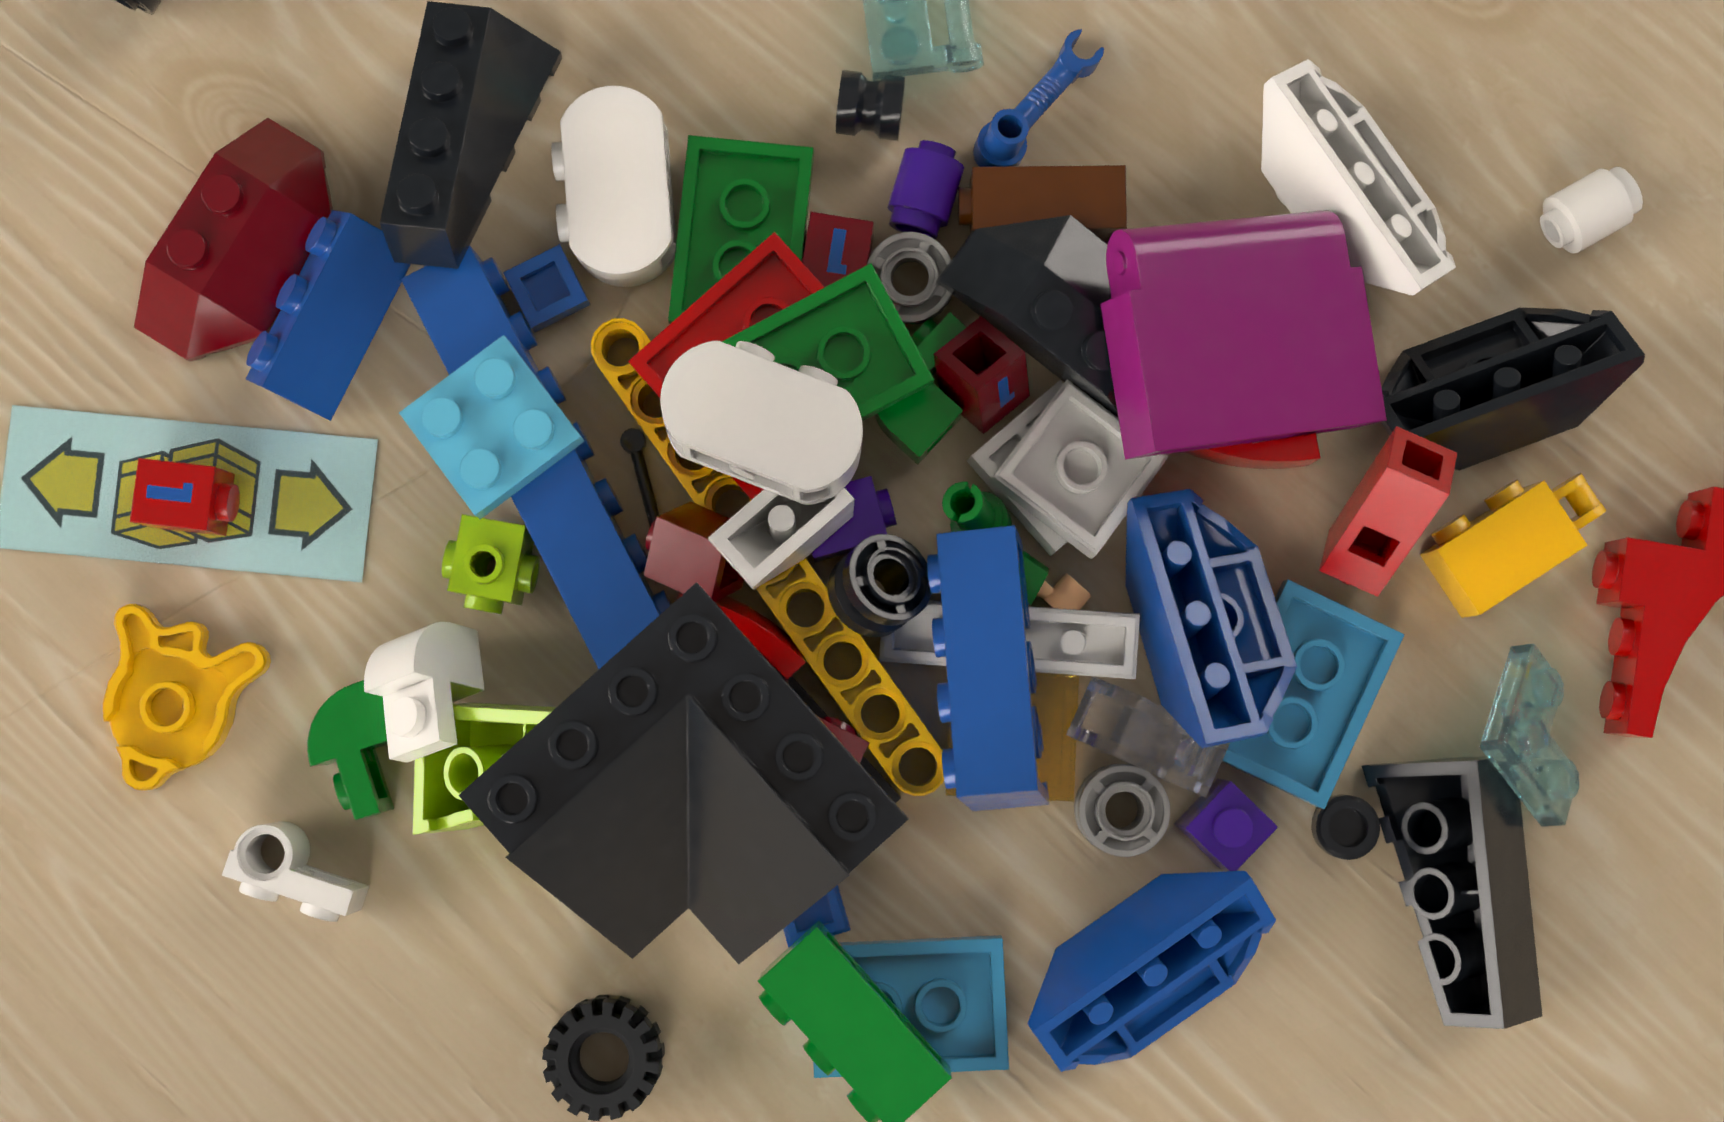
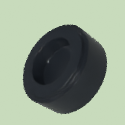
(1346, 827)

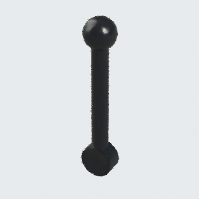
(634, 443)

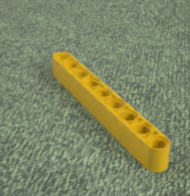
(814, 641)

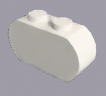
(616, 186)
(762, 420)

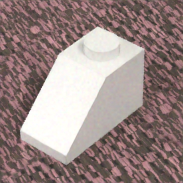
(778, 533)

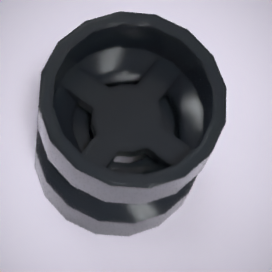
(870, 105)

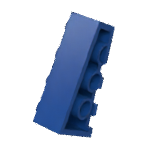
(987, 669)

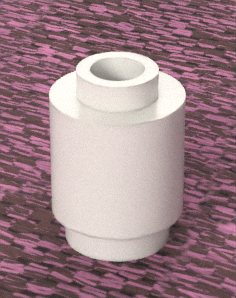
(1590, 209)

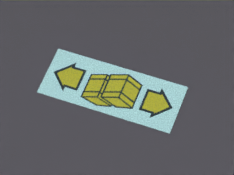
(299, 493)

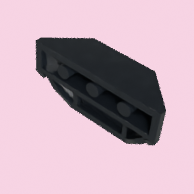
(1044, 293)
(1509, 380)

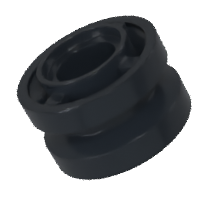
(859, 599)

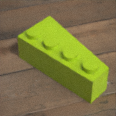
(482, 738)

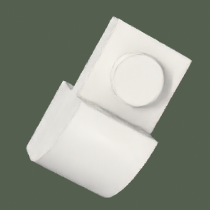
(420, 682)

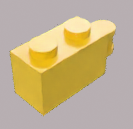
(1510, 542)

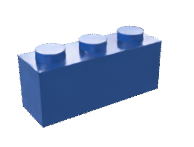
(327, 314)

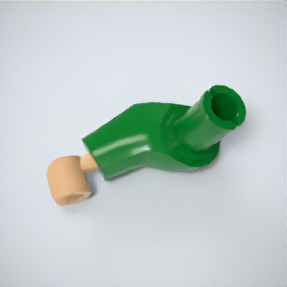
(977, 509)

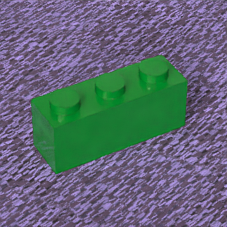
(852, 1027)

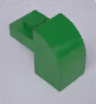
(928, 415)
(348, 733)

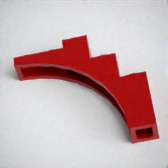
(1662, 602)

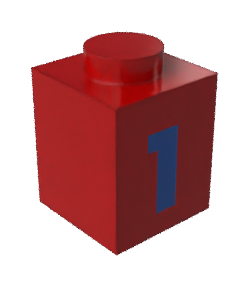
(184, 497)

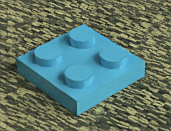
(491, 427)

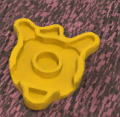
(170, 696)

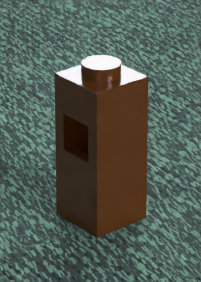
(1041, 192)

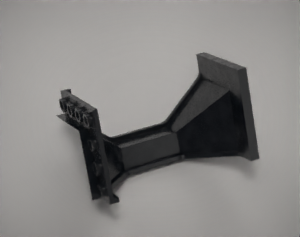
(686, 787)

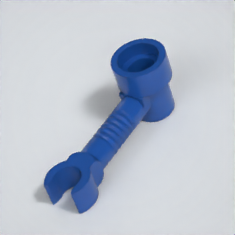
(1004, 138)

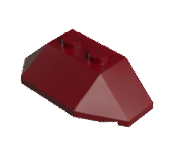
(234, 243)

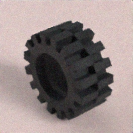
(580, 1089)

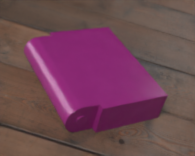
(1238, 333)

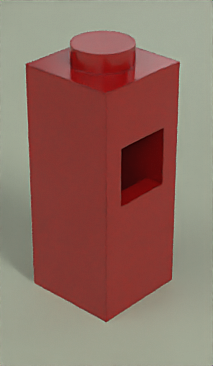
(1388, 511)

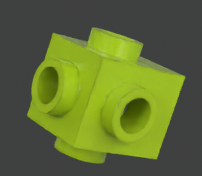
(468, 558)

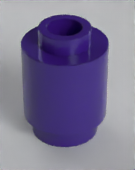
(925, 189)

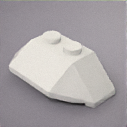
(1332, 156)

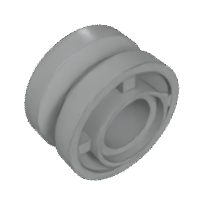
(913, 248)
(1151, 816)

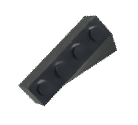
(462, 115)
(1468, 883)

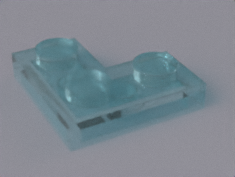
(1520, 738)

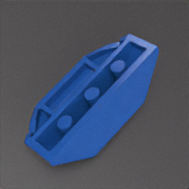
(1206, 618)
(1148, 966)

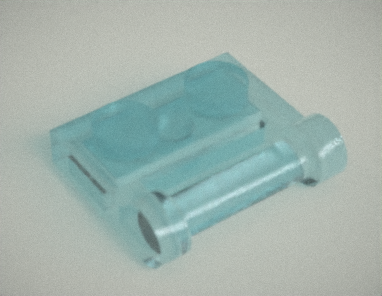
(902, 39)

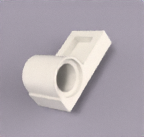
(321, 892)

